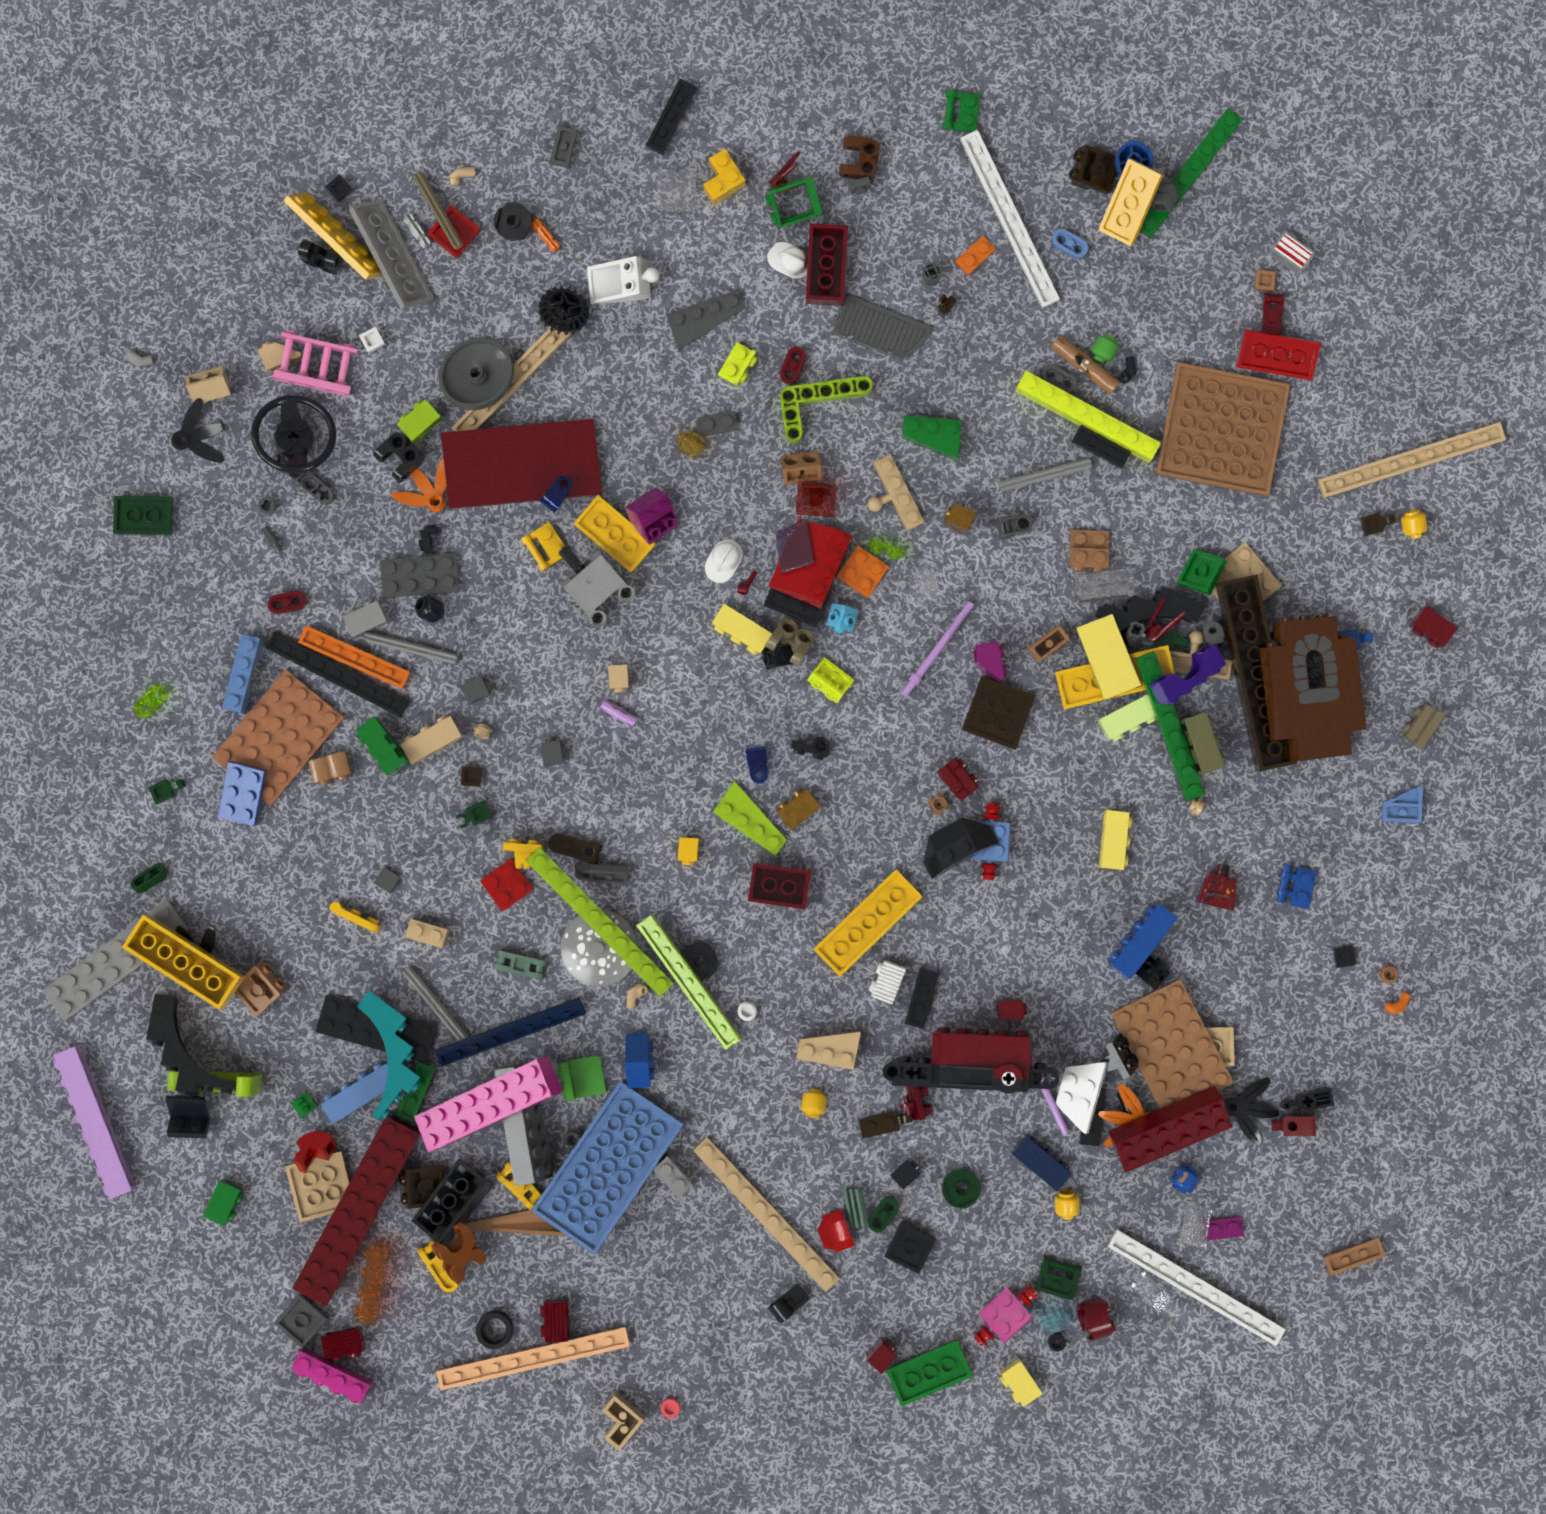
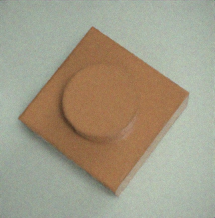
(1264, 280)

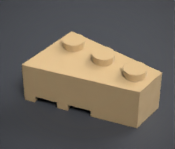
(830, 1049)

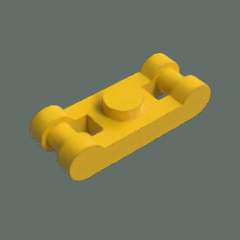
(519, 1190)

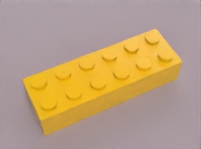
(183, 961)

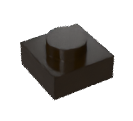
(471, 776)

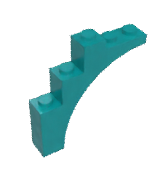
(399, 1077)

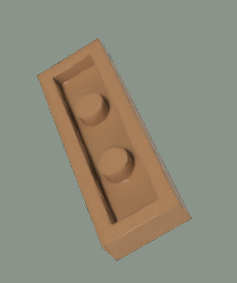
(1354, 1256)

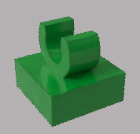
(304, 1104)

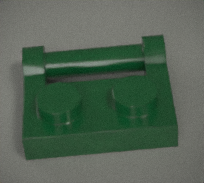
(1057, 1284)

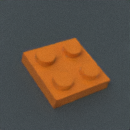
(862, 571)

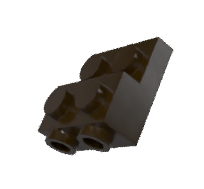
(1093, 169)
(419, 1184)

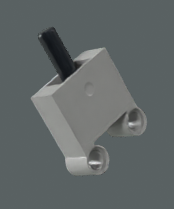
(593, 584)

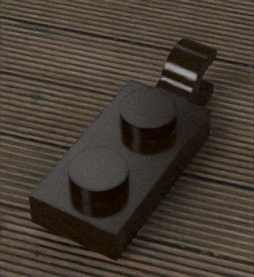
(882, 1123)

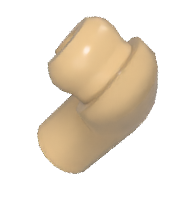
(634, 993)

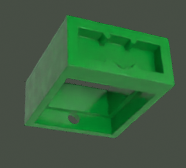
(812, 196)

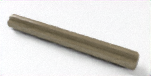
(438, 210)

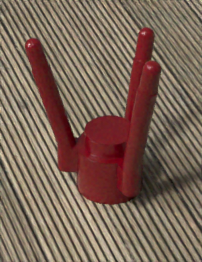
(779, 177)
(1155, 631)

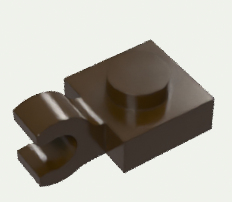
(945, 305)
(1374, 523)

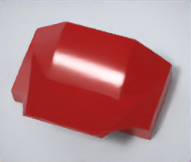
(835, 1232)

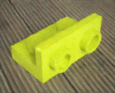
(737, 364)
(830, 680)

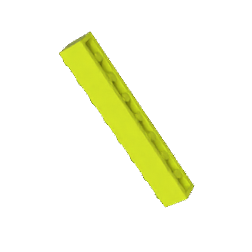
(1087, 415)

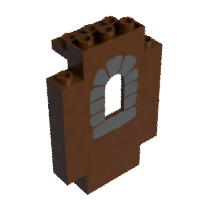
(1318, 718)

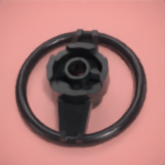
(290, 427)

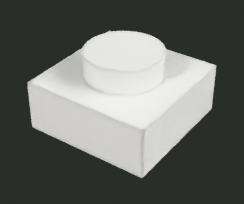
(372, 340)

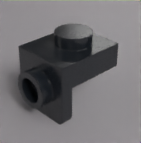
(426, 542)
(778, 657)

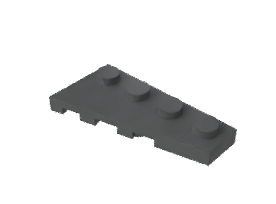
(698, 319)

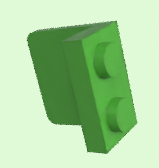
(582, 1077)

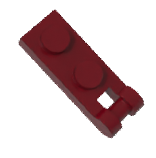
(1272, 316)

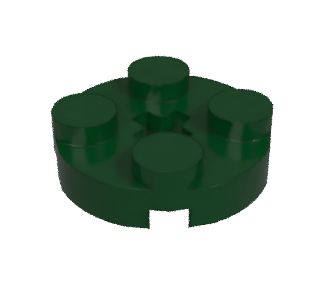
(966, 1178)

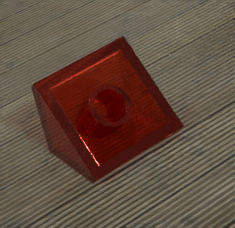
(815, 499)

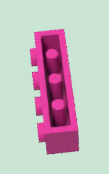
(332, 1375)

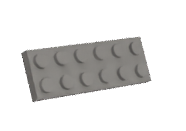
(391, 254)

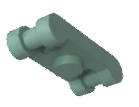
(520, 964)

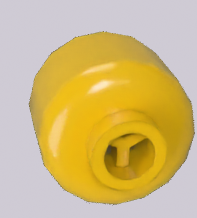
(1414, 523)
(814, 1103)
(1067, 1204)

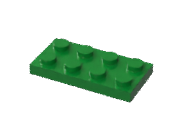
(929, 1372)

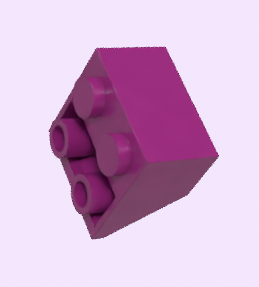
(652, 515)
(989, 661)

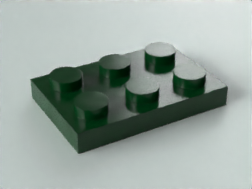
(143, 515)

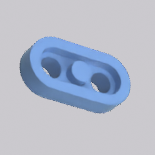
(1070, 243)

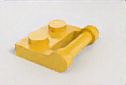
(551, 543)

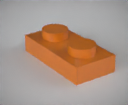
(975, 255)

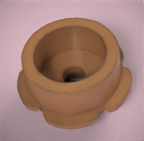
(1393, 974)

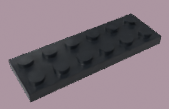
(347, 1022)

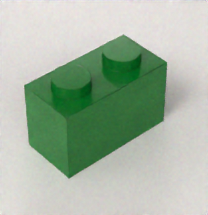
(223, 1202)

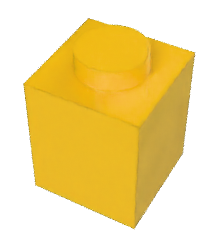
(688, 850)

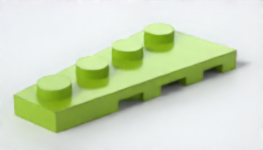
(745, 816)

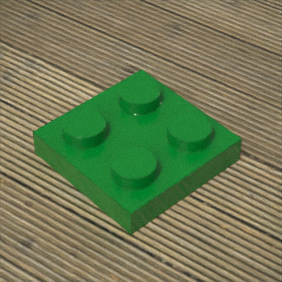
(1201, 572)

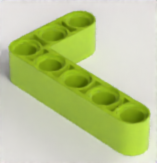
(817, 397)
(246, 1083)

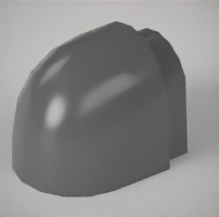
(1214, 634)

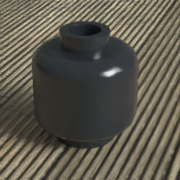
(429, 609)

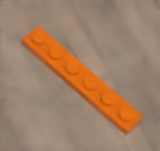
(354, 657)

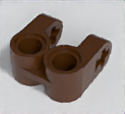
(860, 144)

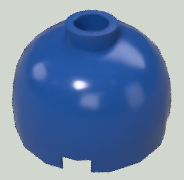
(1133, 150)

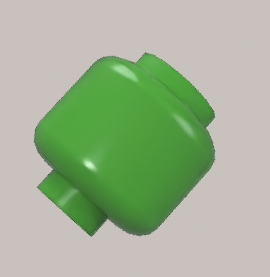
(1104, 348)

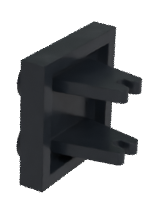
(1120, 1056)

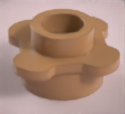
(938, 809)

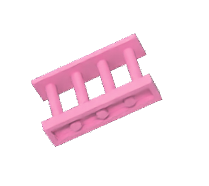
(302, 378)

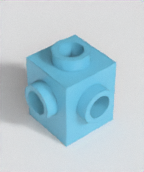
(842, 618)

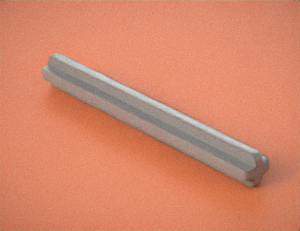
(1045, 474)
(411, 647)
(435, 1004)

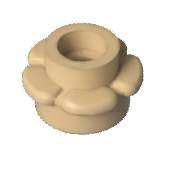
(482, 731)
(1196, 806)

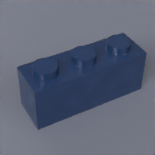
(1042, 1162)

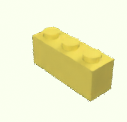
(741, 630)
(1115, 840)

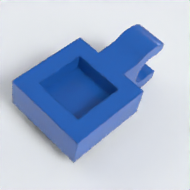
(1359, 638)

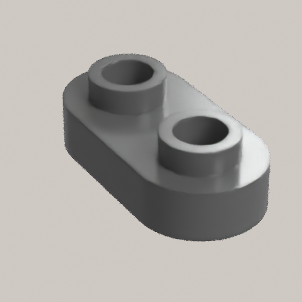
(1059, 378)

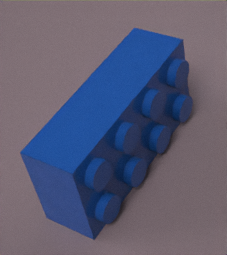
(1142, 940)

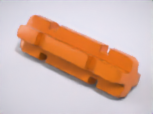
(545, 235)

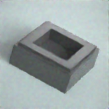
(387, 880)

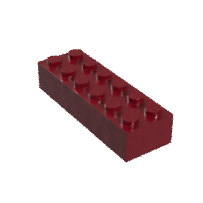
(1170, 1129)

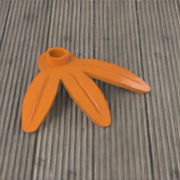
(431, 494)
(1120, 1117)

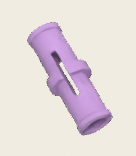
(618, 713)

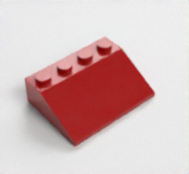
(815, 580)

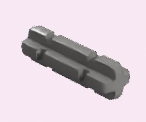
(417, 230)

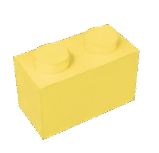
(1021, 1383)

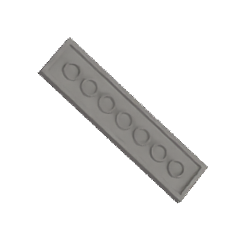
(103, 968)

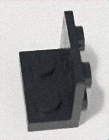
(187, 1117)

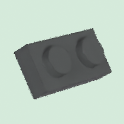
(563, 147)
(717, 424)

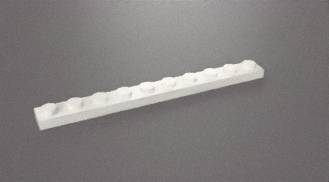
(1009, 219)
(1196, 1287)

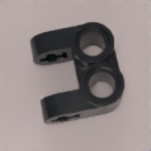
(319, 257)
(407, 467)

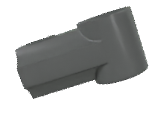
(1135, 634)

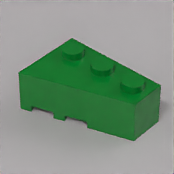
(382, 746)

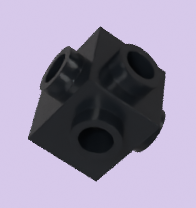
(1153, 972)

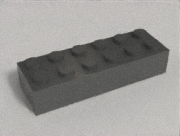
(527, 1142)

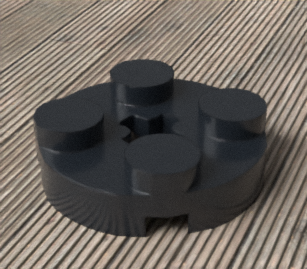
(508, 212)
(709, 959)

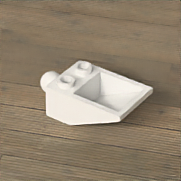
(621, 280)

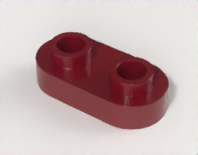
(792, 366)
(287, 600)

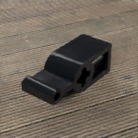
(1318, 1099)

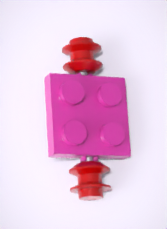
(1006, 1315)

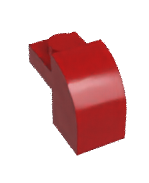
(313, 1145)

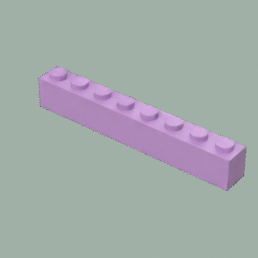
(94, 1122)

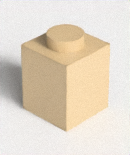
(618, 678)

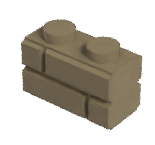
(1422, 726)

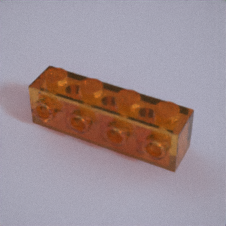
(373, 1284)

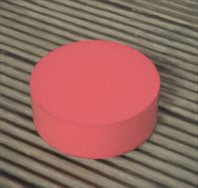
(670, 1407)

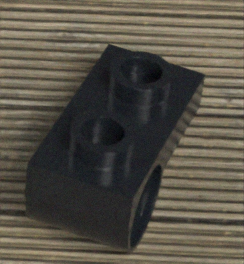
(801, 748)
(788, 1303)

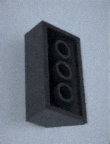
(452, 1202)

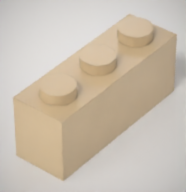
(431, 739)

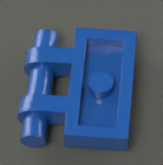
(1302, 886)

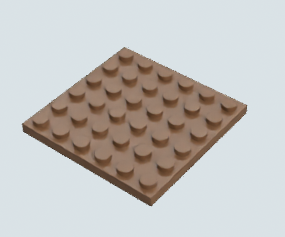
(1222, 429)

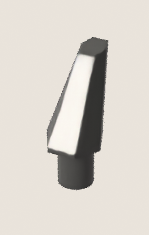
(271, 540)

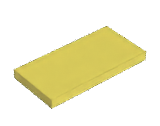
(1108, 656)

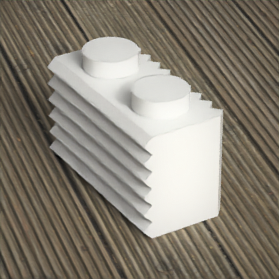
(887, 982)

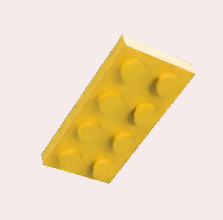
(1130, 202)
(613, 534)

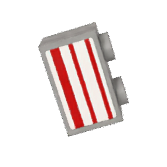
(1292, 252)
(673, 1176)

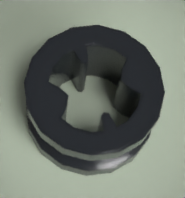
(1062, 1343)

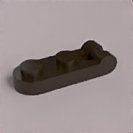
(574, 847)

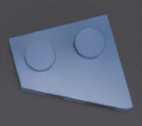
(1404, 807)

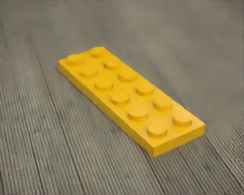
(334, 234)
(1080, 686)
(867, 922)

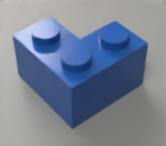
(638, 1060)

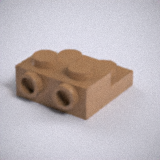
(1088, 550)
(260, 988)

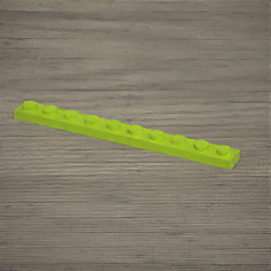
(599, 921)

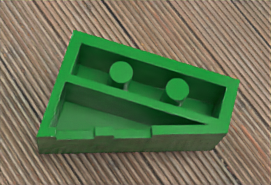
(934, 434)

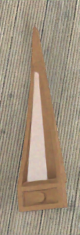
(522, 1222)

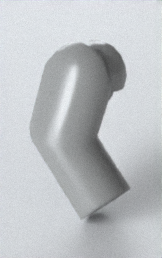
(133, 357)

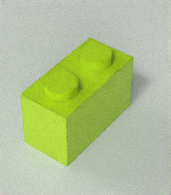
(419, 421)

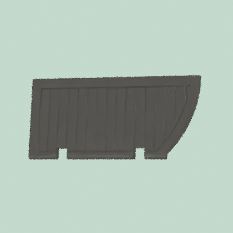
(880, 328)

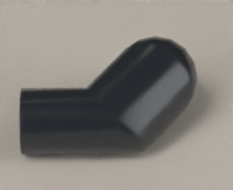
(1130, 371)

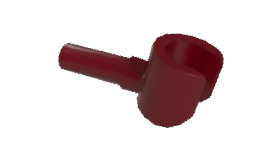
(743, 588)

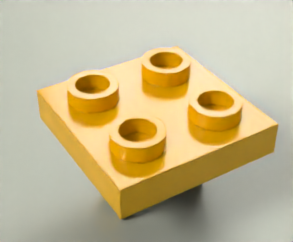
(522, 851)

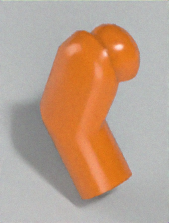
(1397, 1007)

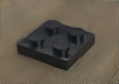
(909, 1247)

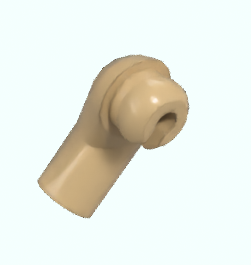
(459, 173)

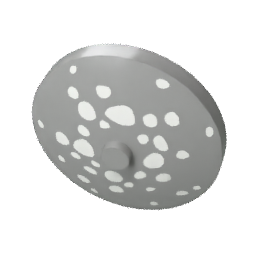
(590, 957)

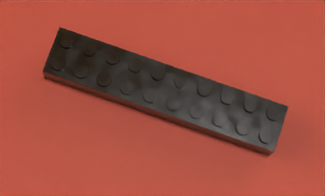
(1247, 633)

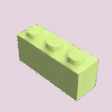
(1127, 718)

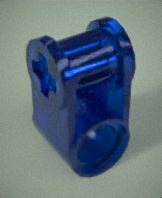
(555, 495)
(757, 761)

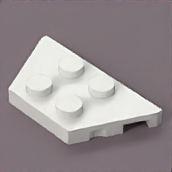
(1080, 1093)

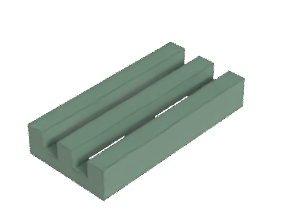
(854, 1206)

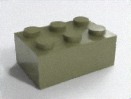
(1202, 743)

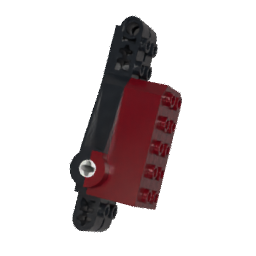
(975, 1062)

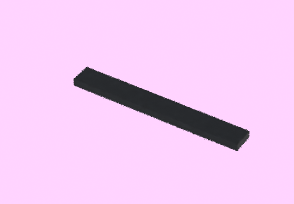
(337, 674)

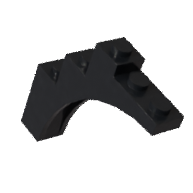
(1141, 610)
(164, 1030)

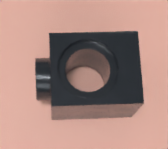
(906, 1173)

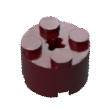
(1095, 1319)

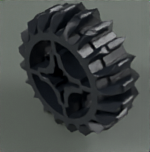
(571, 305)

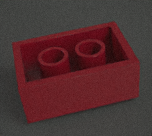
(779, 886)

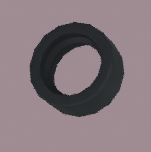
(480, 1327)

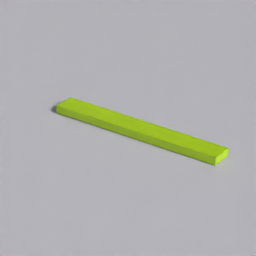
(689, 981)

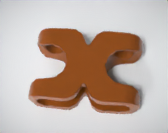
(458, 1252)

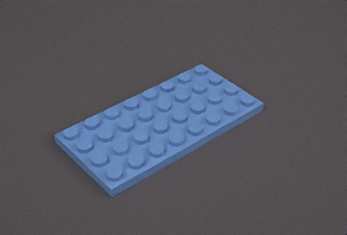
(607, 1168)

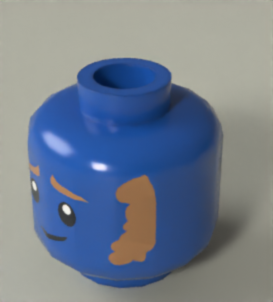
(1185, 1178)

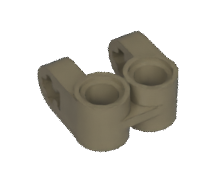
(788, 633)

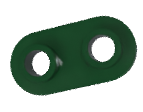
(149, 878)
(881, 1212)

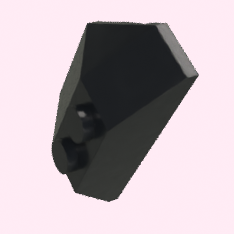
(956, 845)

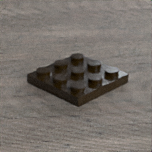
(998, 713)

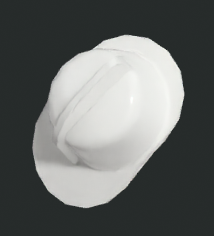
(788, 260)
(723, 560)

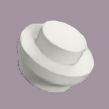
(747, 1011)

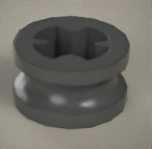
(262, 503)

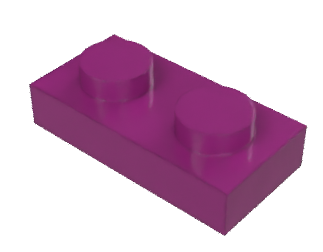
(1225, 1228)

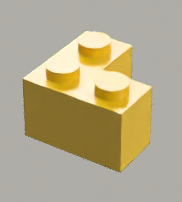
(728, 178)

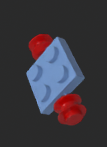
(1000, 851)

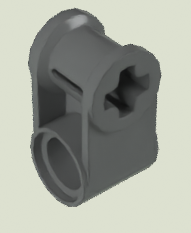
(1011, 526)

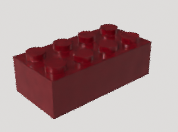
(826, 264)

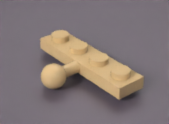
(897, 493)
(1182, 661)

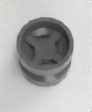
(930, 277)

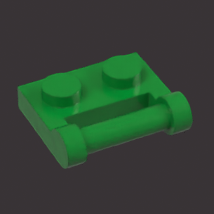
(967, 111)

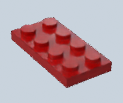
(1278, 354)

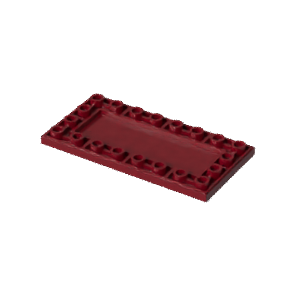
(519, 463)

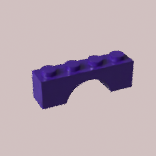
(1205, 663)

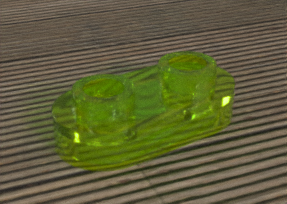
(893, 552)
(148, 699)

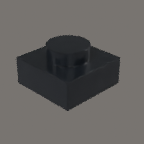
(339, 188)
(1344, 956)

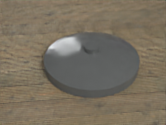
(476, 374)

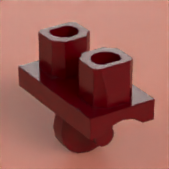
(913, 1103)

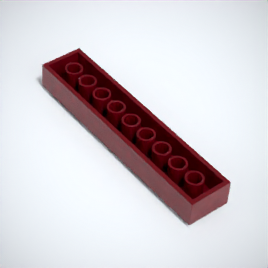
(356, 1210)

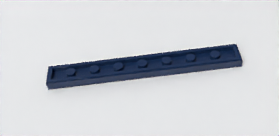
(510, 1031)

